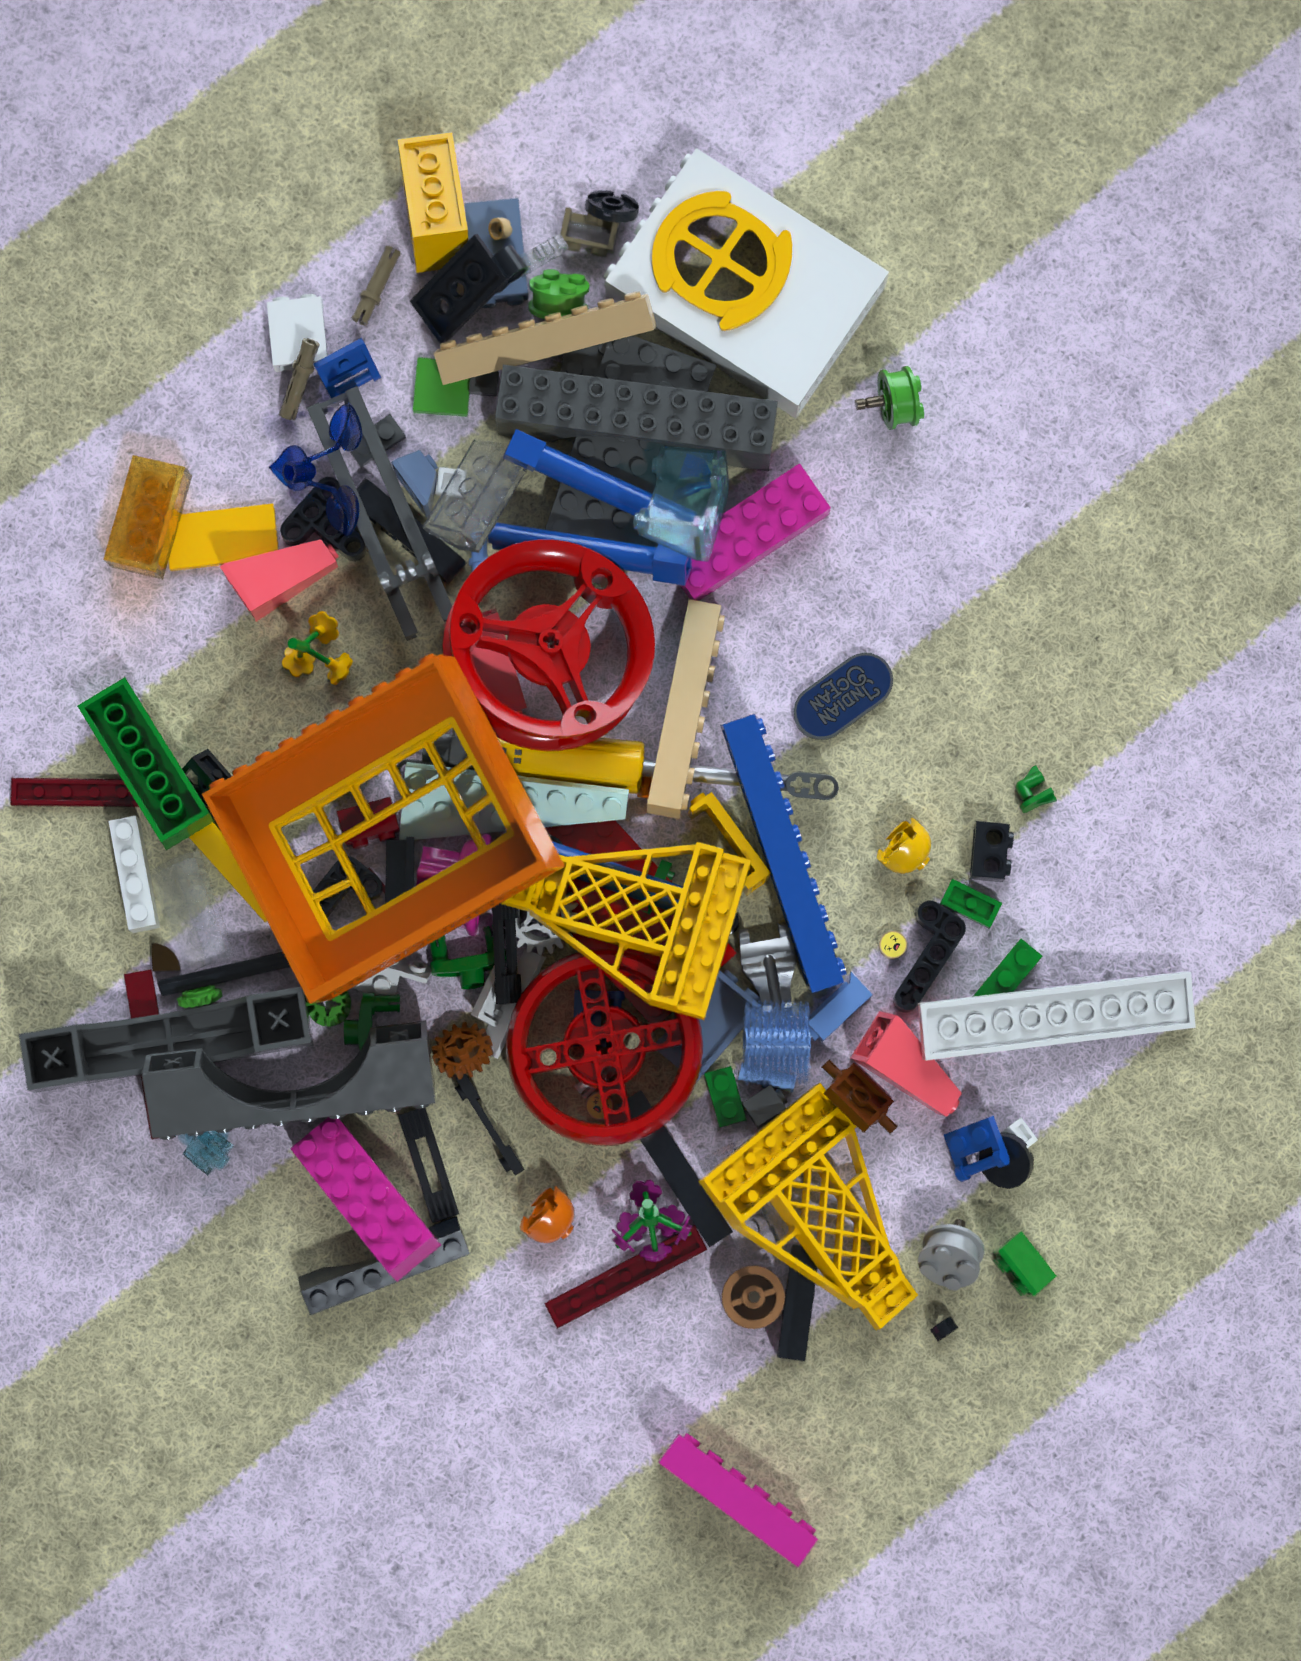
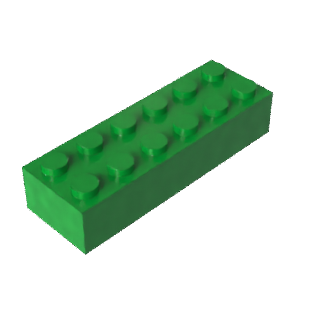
(145, 763)

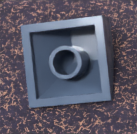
(418, 478)

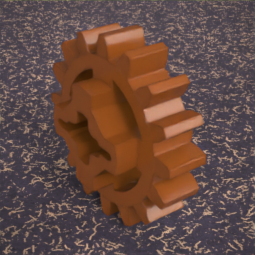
(462, 1050)

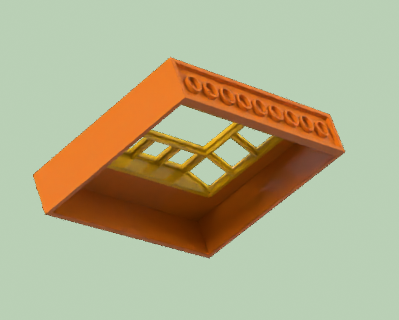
(338, 759)

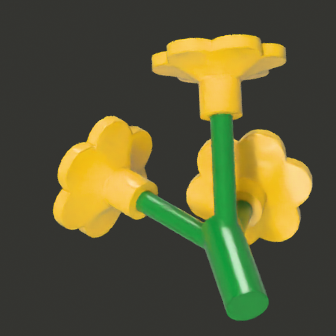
(300, 657)

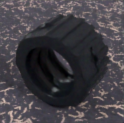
(944, 1328)

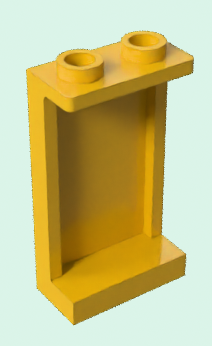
(710, 805)

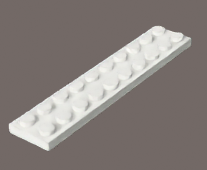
(1056, 1015)

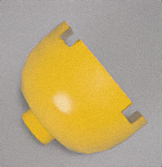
(907, 849)

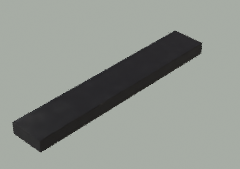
(681, 1177)

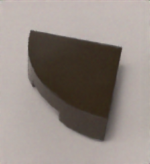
(164, 959)

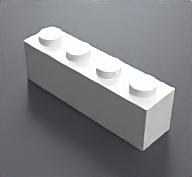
(134, 874)

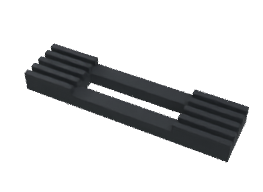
(506, 986)
(509, 1160)
(440, 1203)

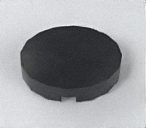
(610, 207)
(1019, 1167)

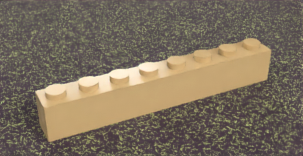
(546, 338)
(684, 709)

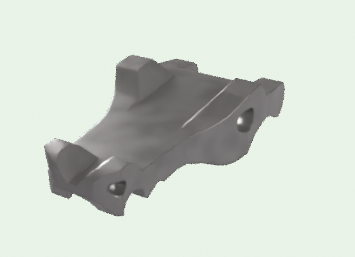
(770, 967)

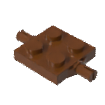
(858, 1097)

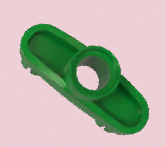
(468, 969)
(357, 1030)

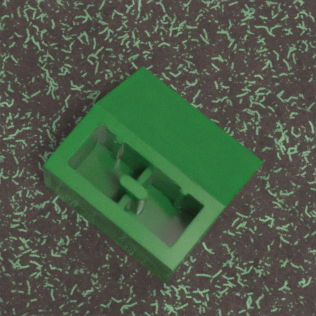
(1024, 1265)

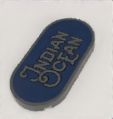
(843, 696)

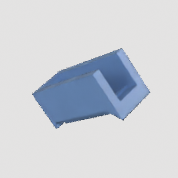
(838, 1008)

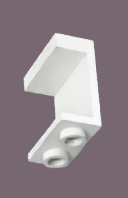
(292, 322)

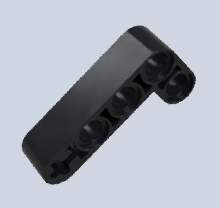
(334, 876)
(925, 961)

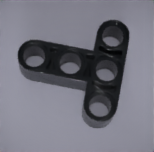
(320, 523)

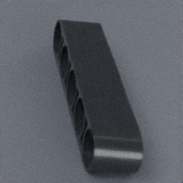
(381, 510)

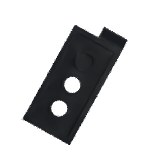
(481, 278)

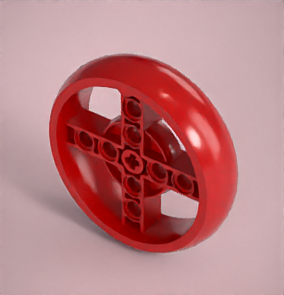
(525, 1061)

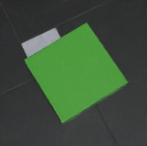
(436, 398)

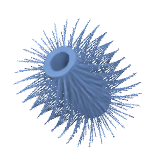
(776, 1042)

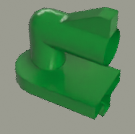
(1023, 788)

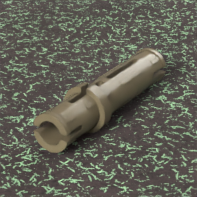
(371, 296)
(302, 369)

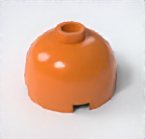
(550, 1218)

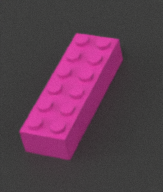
(758, 529)
(365, 1197)
(738, 1500)

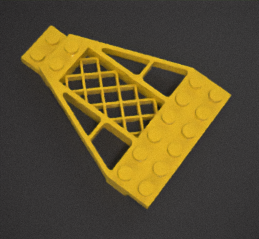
(696, 934)
(770, 1163)

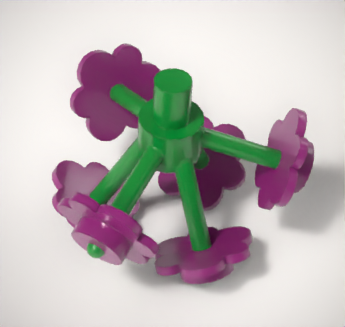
(634, 1225)

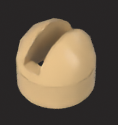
(500, 223)

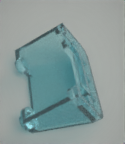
(686, 500)

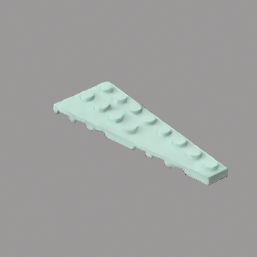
(554, 801)

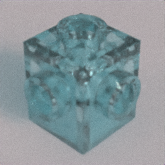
(209, 1151)

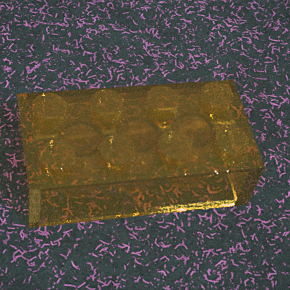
(147, 517)

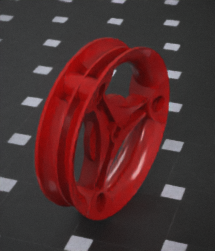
(567, 639)

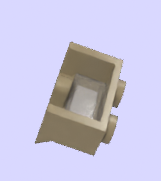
(589, 233)

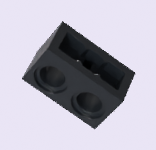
(983, 850)

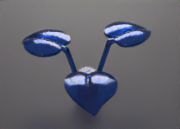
(297, 471)

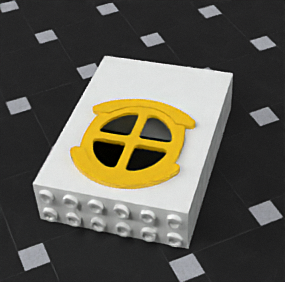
(794, 319)

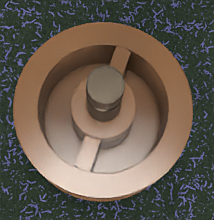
(753, 1297)

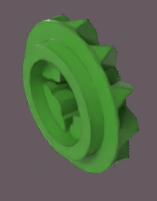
(199, 996)
(336, 1015)

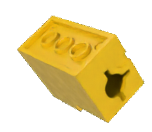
(433, 199)

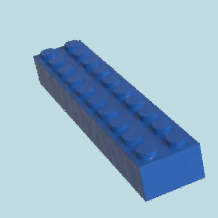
(782, 853)

